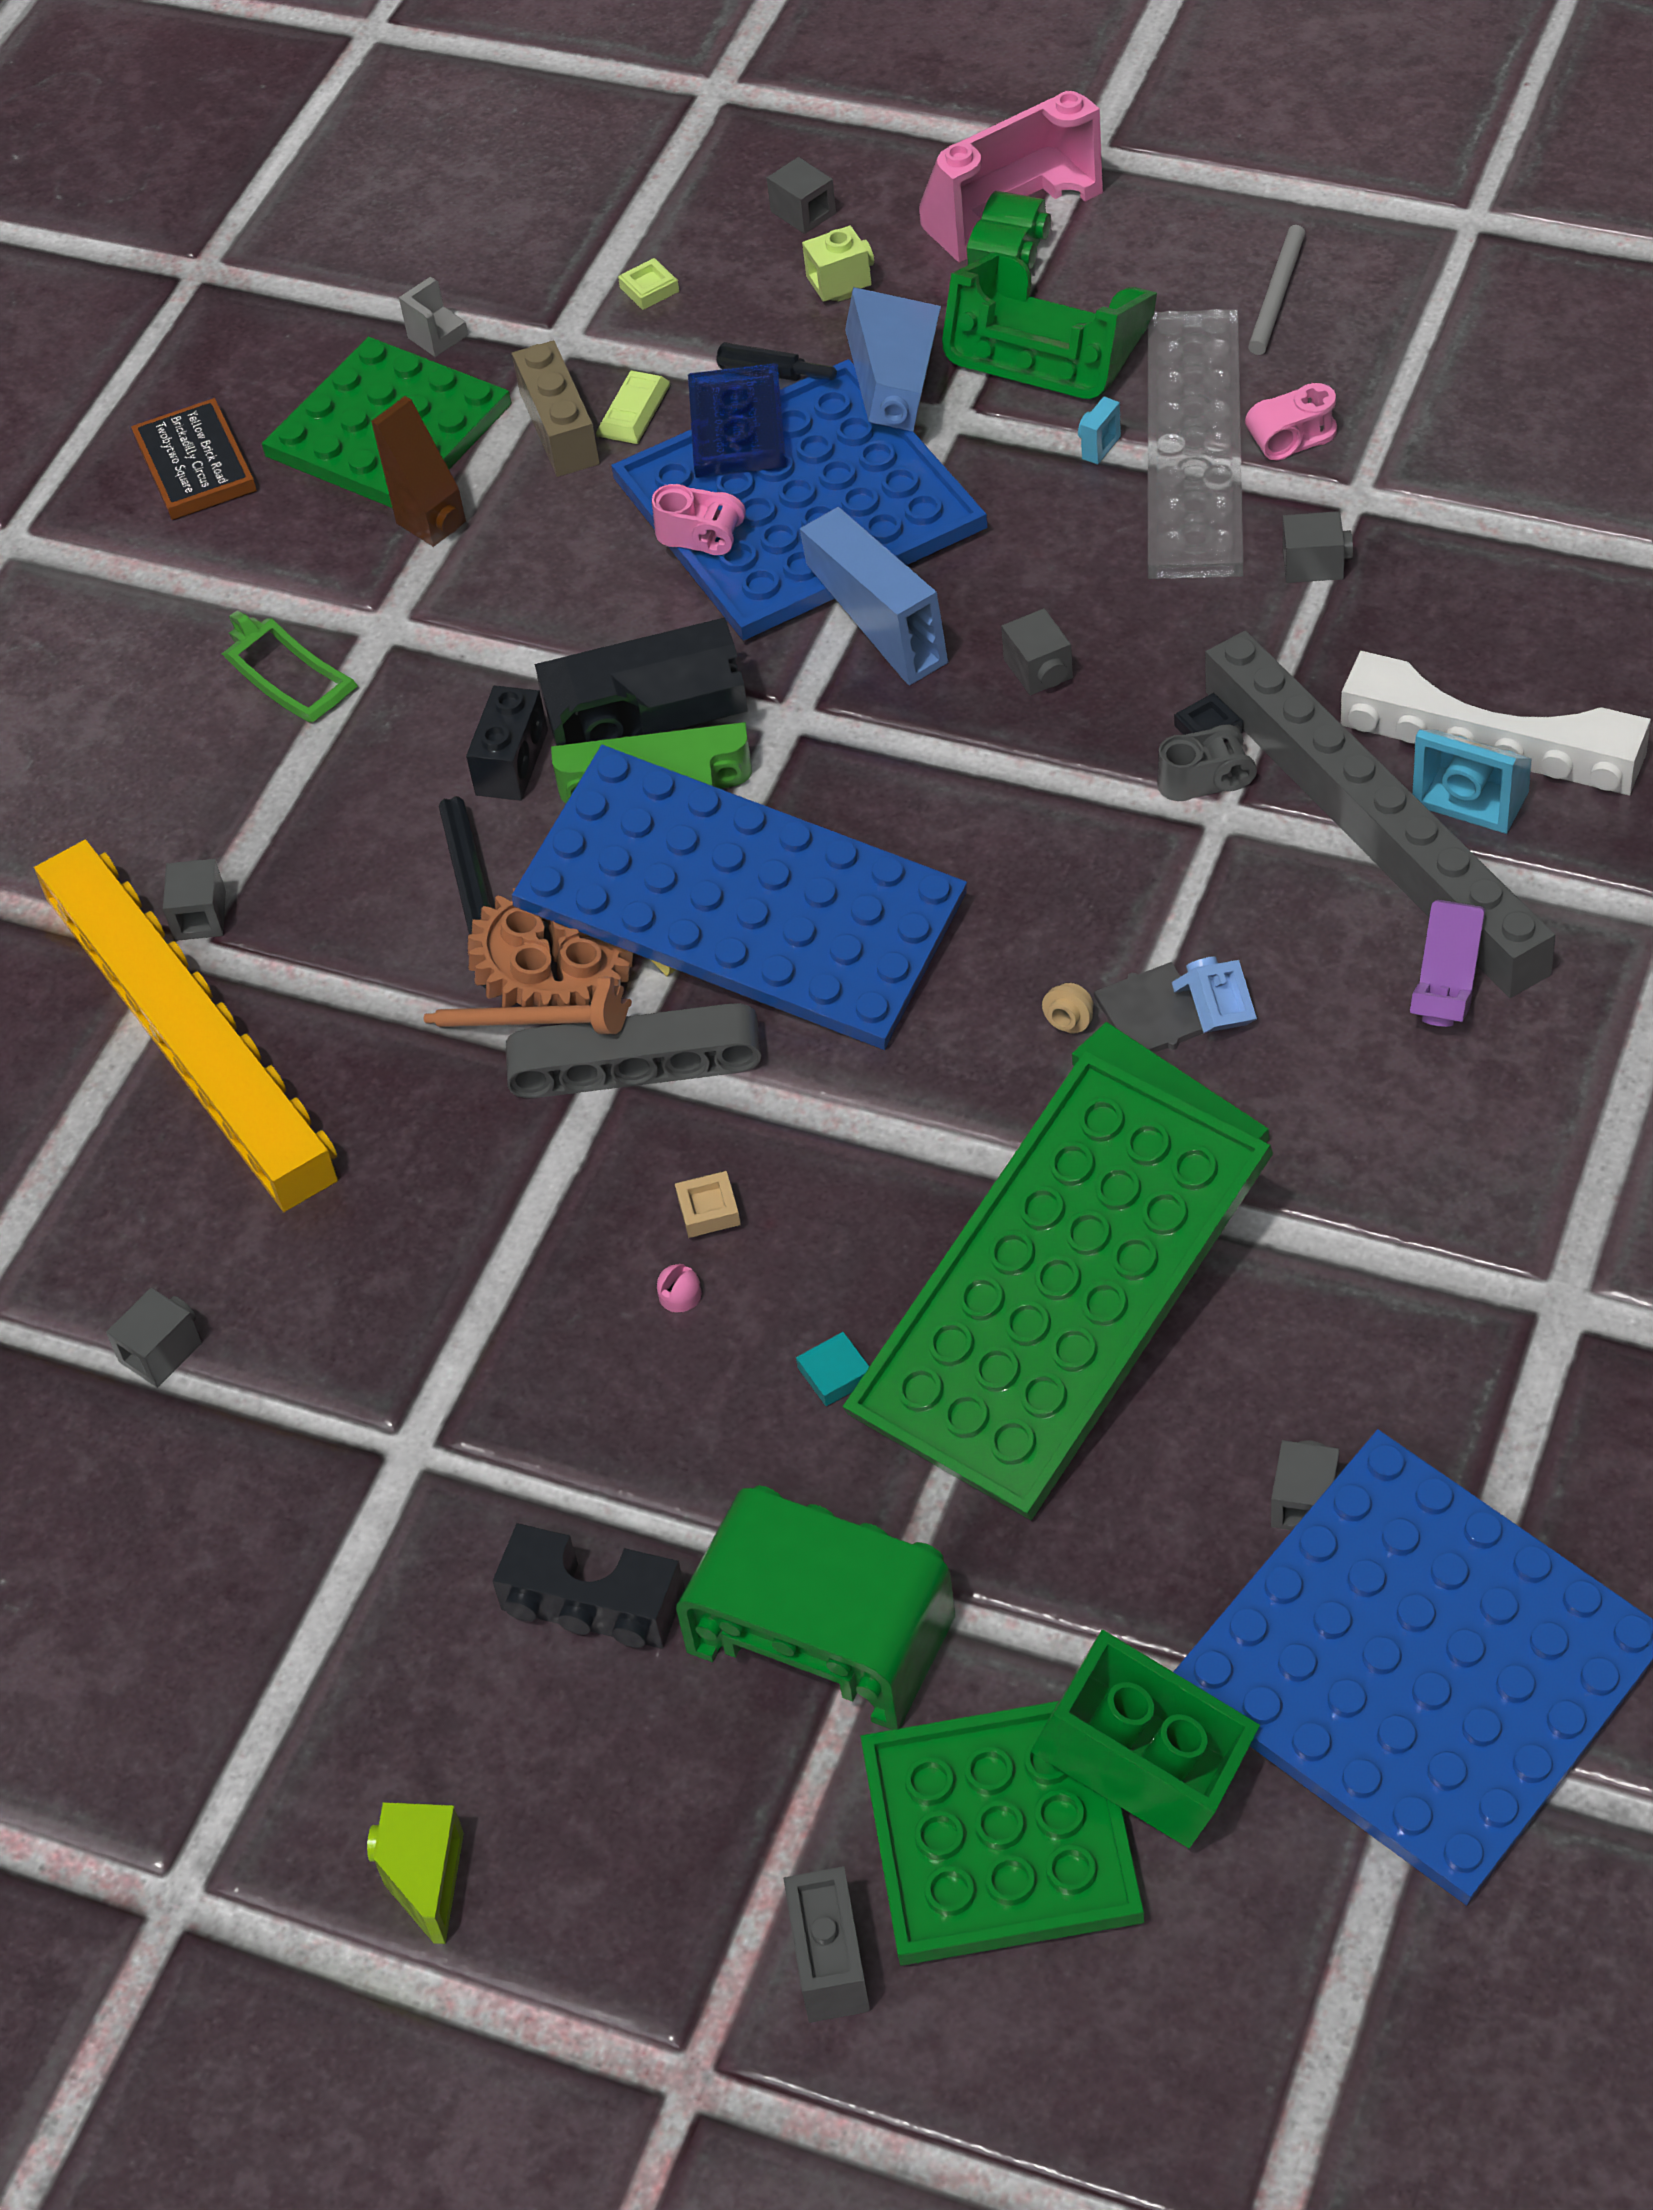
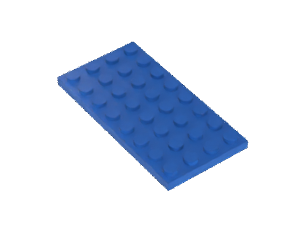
(741, 896)

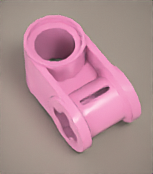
(1291, 423)
(692, 518)

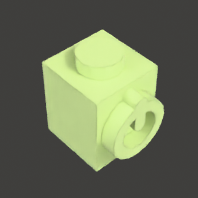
(838, 263)

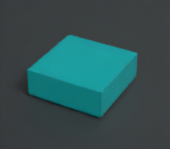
(832, 1368)

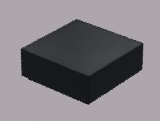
(1206, 715)

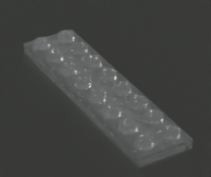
(1194, 445)

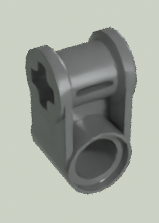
(1201, 762)

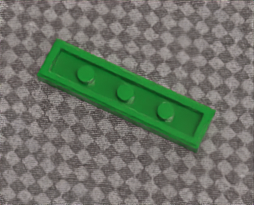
(1136, 1059)

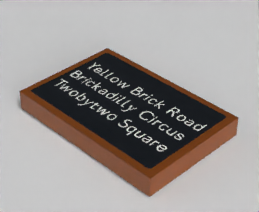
(193, 458)

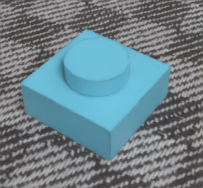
(1100, 430)

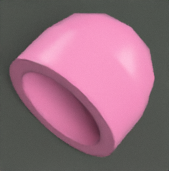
(685, 1291)

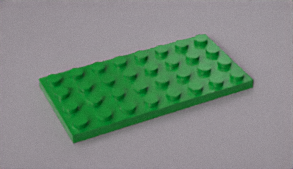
(1058, 1283)

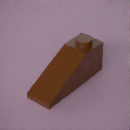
(416, 475)

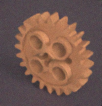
(515, 959)

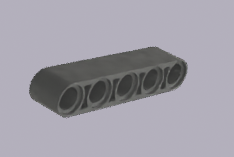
(644, 1052)

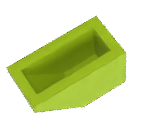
(419, 1860)

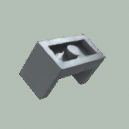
(826, 1944)

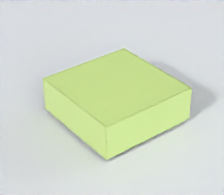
(648, 283)

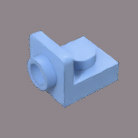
(1218, 993)

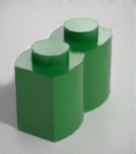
(1010, 226)

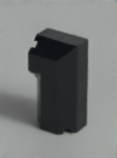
(643, 685)

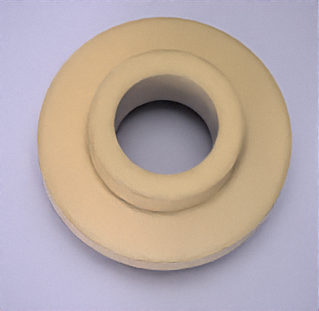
(1068, 1007)

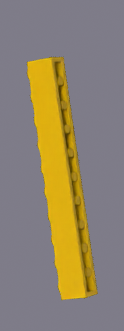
(188, 1026)

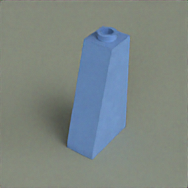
(890, 353)
(878, 593)

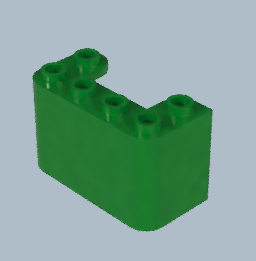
(821, 1599)

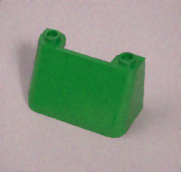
(1034, 341)

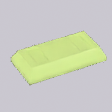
(633, 407)

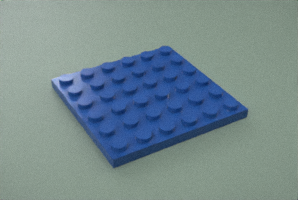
(833, 461)
(1423, 1663)

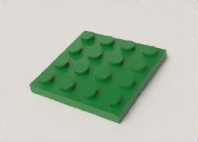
(333, 427)
(991, 1839)

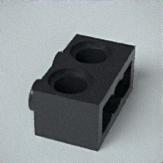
(507, 743)

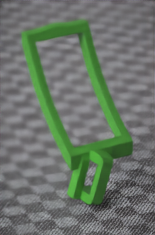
(249, 630)

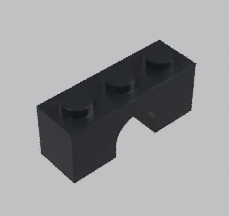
(630, 1604)

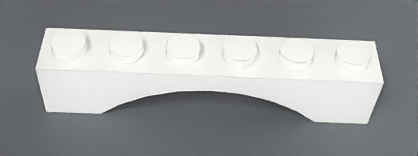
(1587, 748)

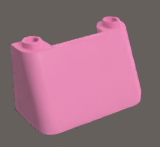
(1038, 149)

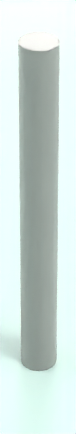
(1276, 290)

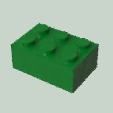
(1146, 1739)

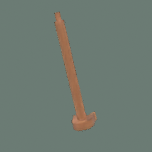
(605, 1012)

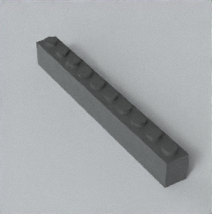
(1376, 809)

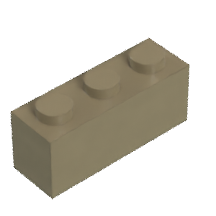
(555, 408)

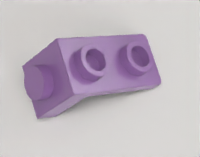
(1448, 963)

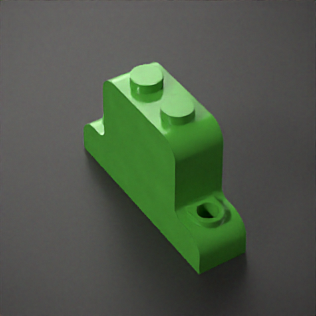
(707, 754)

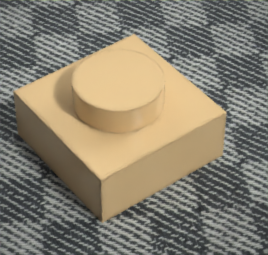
(707, 1204)

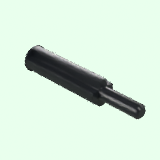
(789, 364)

